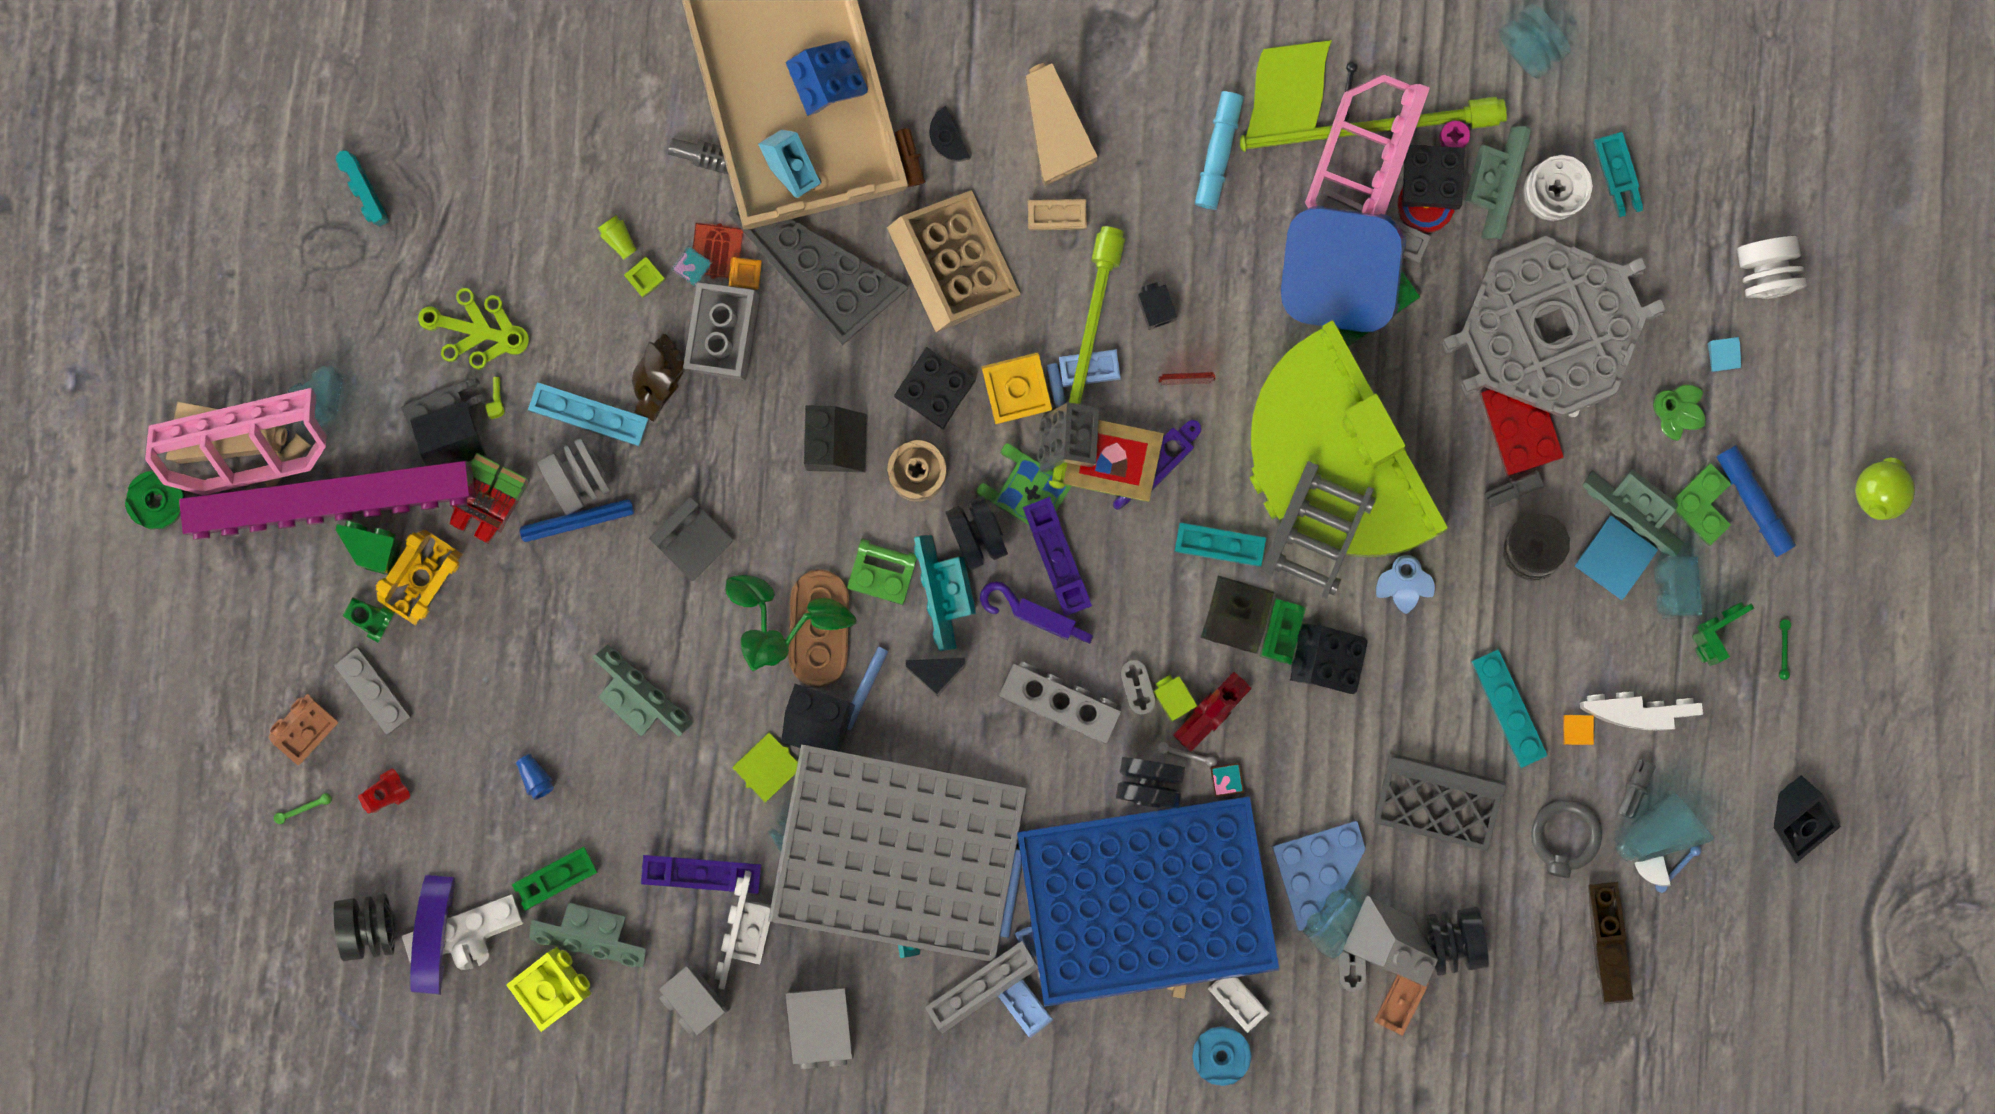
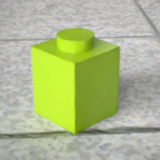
(1174, 697)

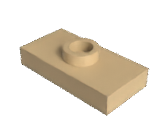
(1057, 214)

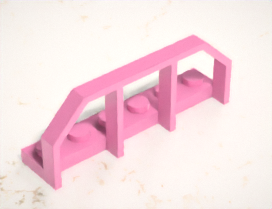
(1393, 152)
(231, 422)

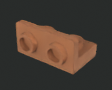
(302, 729)

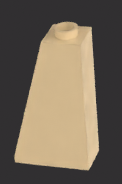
(1057, 128)
(229, 447)

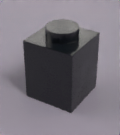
(1156, 305)

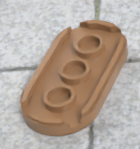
(817, 654)

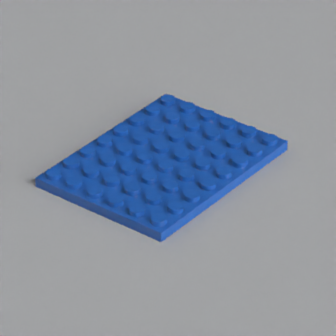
(1147, 901)

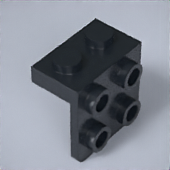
(1328, 658)

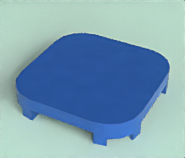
(1342, 268)

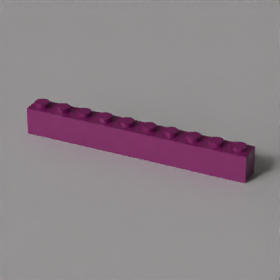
(327, 499)

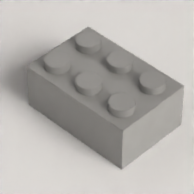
(693, 1000)

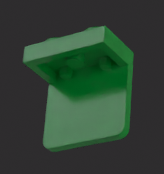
(1709, 645)

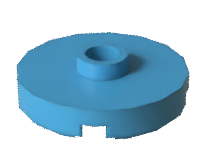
(1237, 1058)

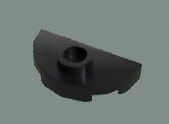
(946, 137)

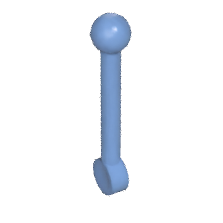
(1694, 851)

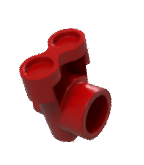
(388, 789)

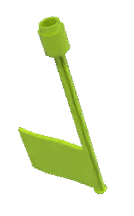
(1291, 95)

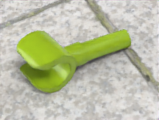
(496, 408)

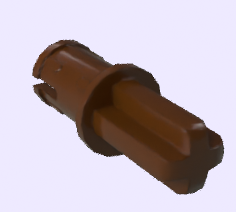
(909, 157)

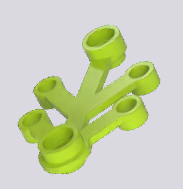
(478, 330)

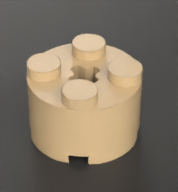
(908, 456)

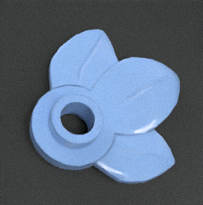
(1405, 588)

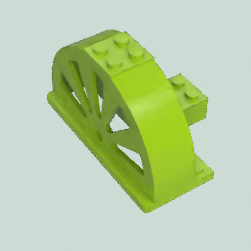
(1326, 414)

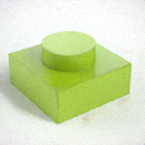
(644, 277)

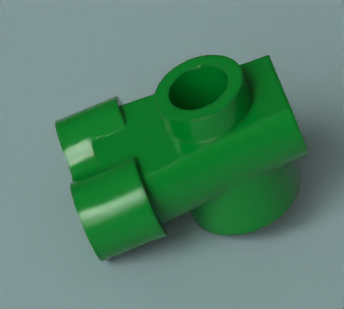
(375, 620)

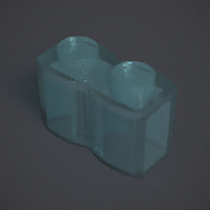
(1333, 924)

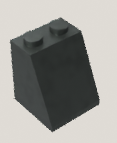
(834, 439)

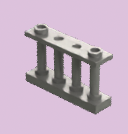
(1299, 507)

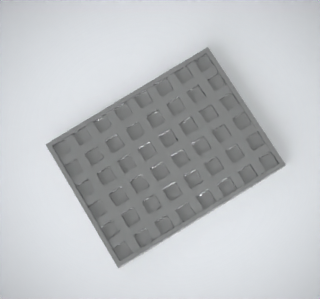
(897, 854)

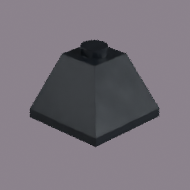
(1803, 818)

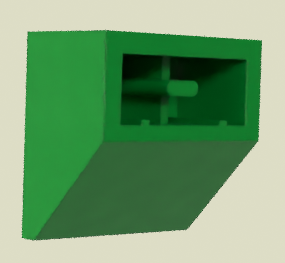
(370, 550)

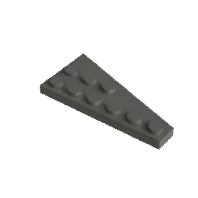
(826, 277)

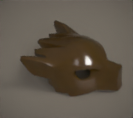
(660, 373)

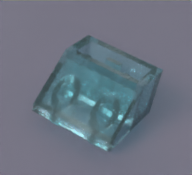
(327, 387)
(1678, 587)

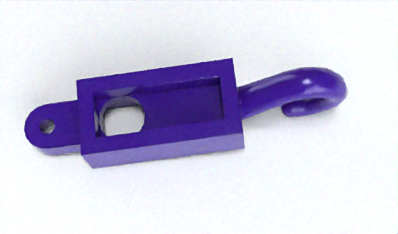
(1166, 464)
(1034, 614)

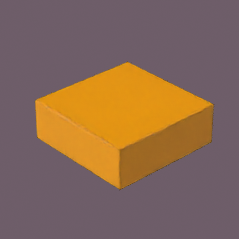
(744, 273)
(1578, 729)

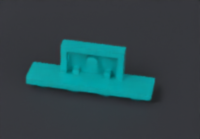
(946, 591)

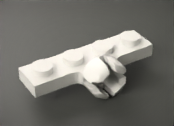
(469, 931)

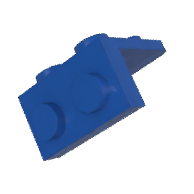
(826, 76)

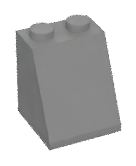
(1391, 942)
(819, 1027)

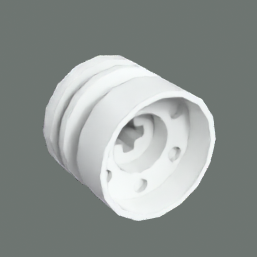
(1569, 176)
(1771, 267)

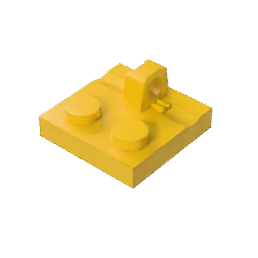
(1016, 388)

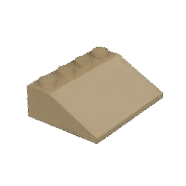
(953, 260)

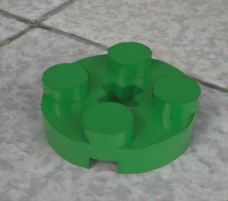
(138, 498)

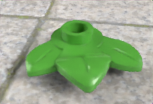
(1684, 410)

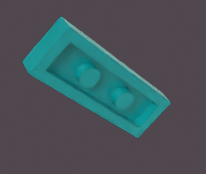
(1220, 544)

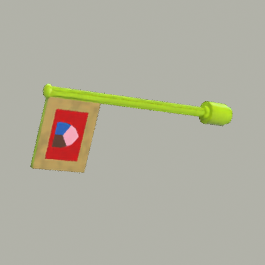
(1125, 454)

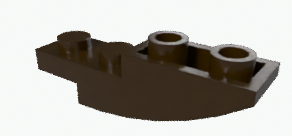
(1609, 943)

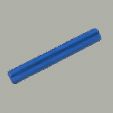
(576, 520)

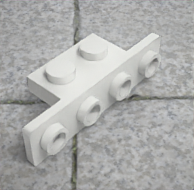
(747, 933)

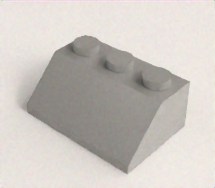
(721, 331)

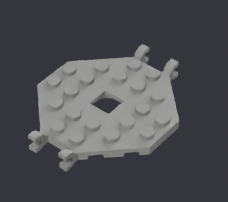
(1595, 305)

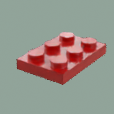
(1520, 432)

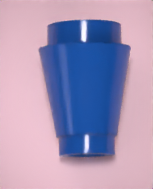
(534, 777)

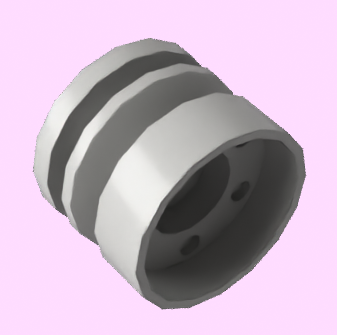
(574, 476)

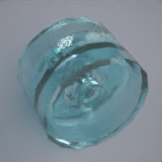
(1534, 41)

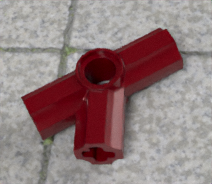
(1212, 711)

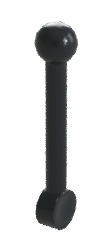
(1351, 68)

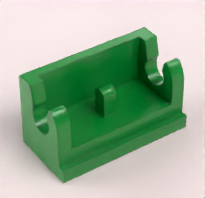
(1282, 631)

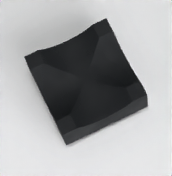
(1433, 177)
(934, 388)

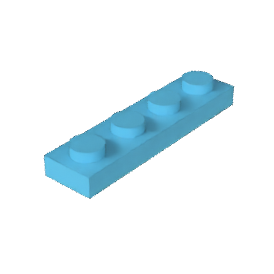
(588, 414)

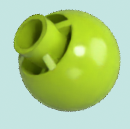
(1885, 489)

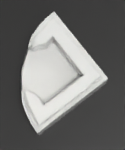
(1654, 871)

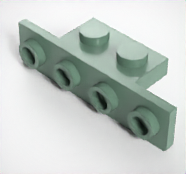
(1496, 179)
(1640, 506)
(636, 698)
(590, 933)

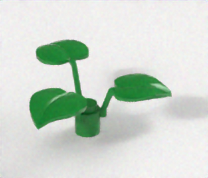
(769, 646)

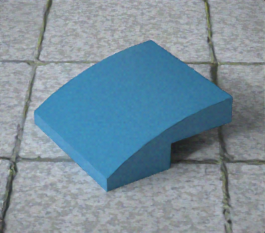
(1616, 557)

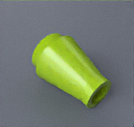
(617, 236)

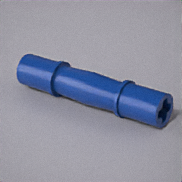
(1756, 501)

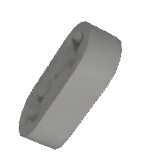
(1130, 689)
(1344, 970)

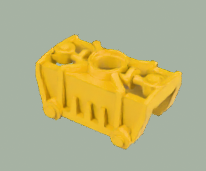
(407, 566)

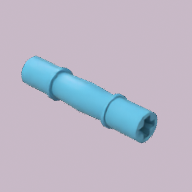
(1219, 150)

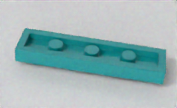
(1509, 708)

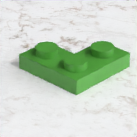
(1696, 505)

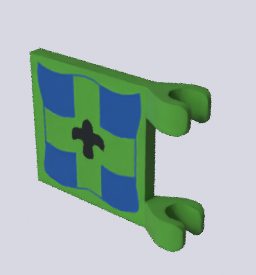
(1023, 485)

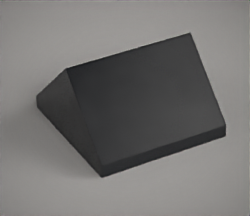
(447, 435)
(936, 673)

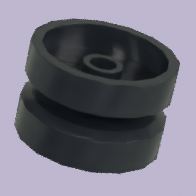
(977, 532)
(1149, 787)

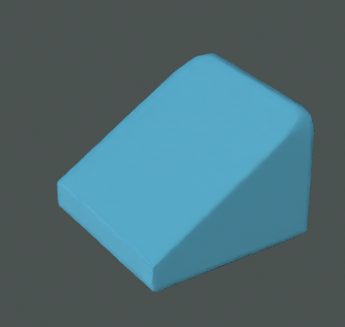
(1724, 354)

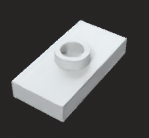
(1239, 1002)

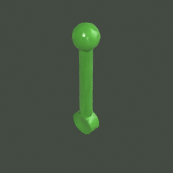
(280, 818)

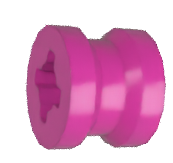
(1454, 139)

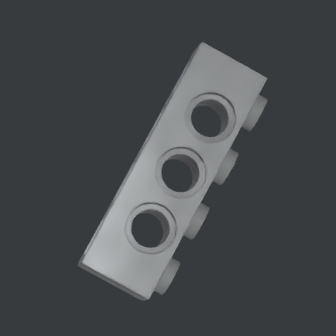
(1015, 692)

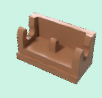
(1400, 1004)

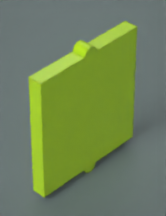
(766, 767)

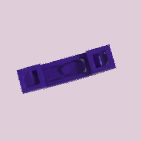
(1057, 556)
(697, 873)
(429, 934)

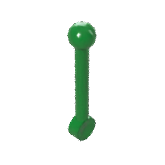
(1784, 625)

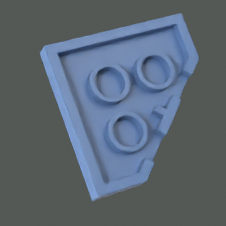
(1317, 867)

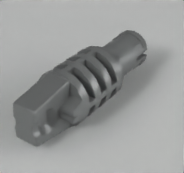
(702, 154)

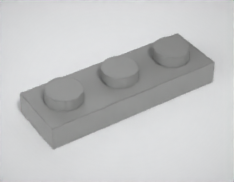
(372, 691)

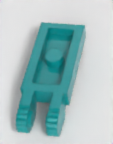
(1618, 171)
(361, 186)

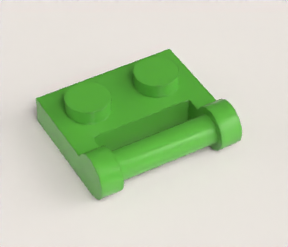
(879, 581)

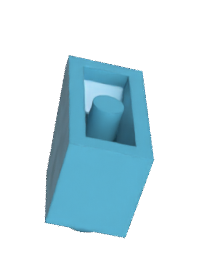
(789, 162)

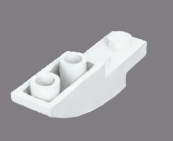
(1629, 711)

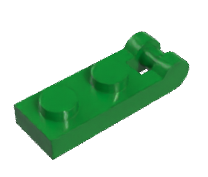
(555, 877)

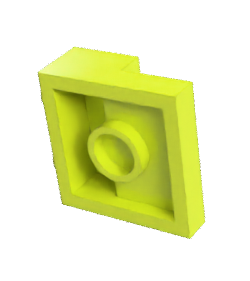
(550, 988)

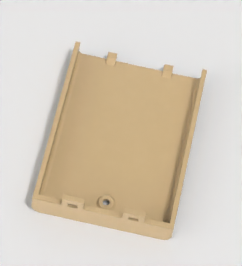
(753, 97)

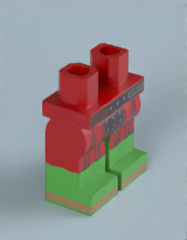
(489, 508)

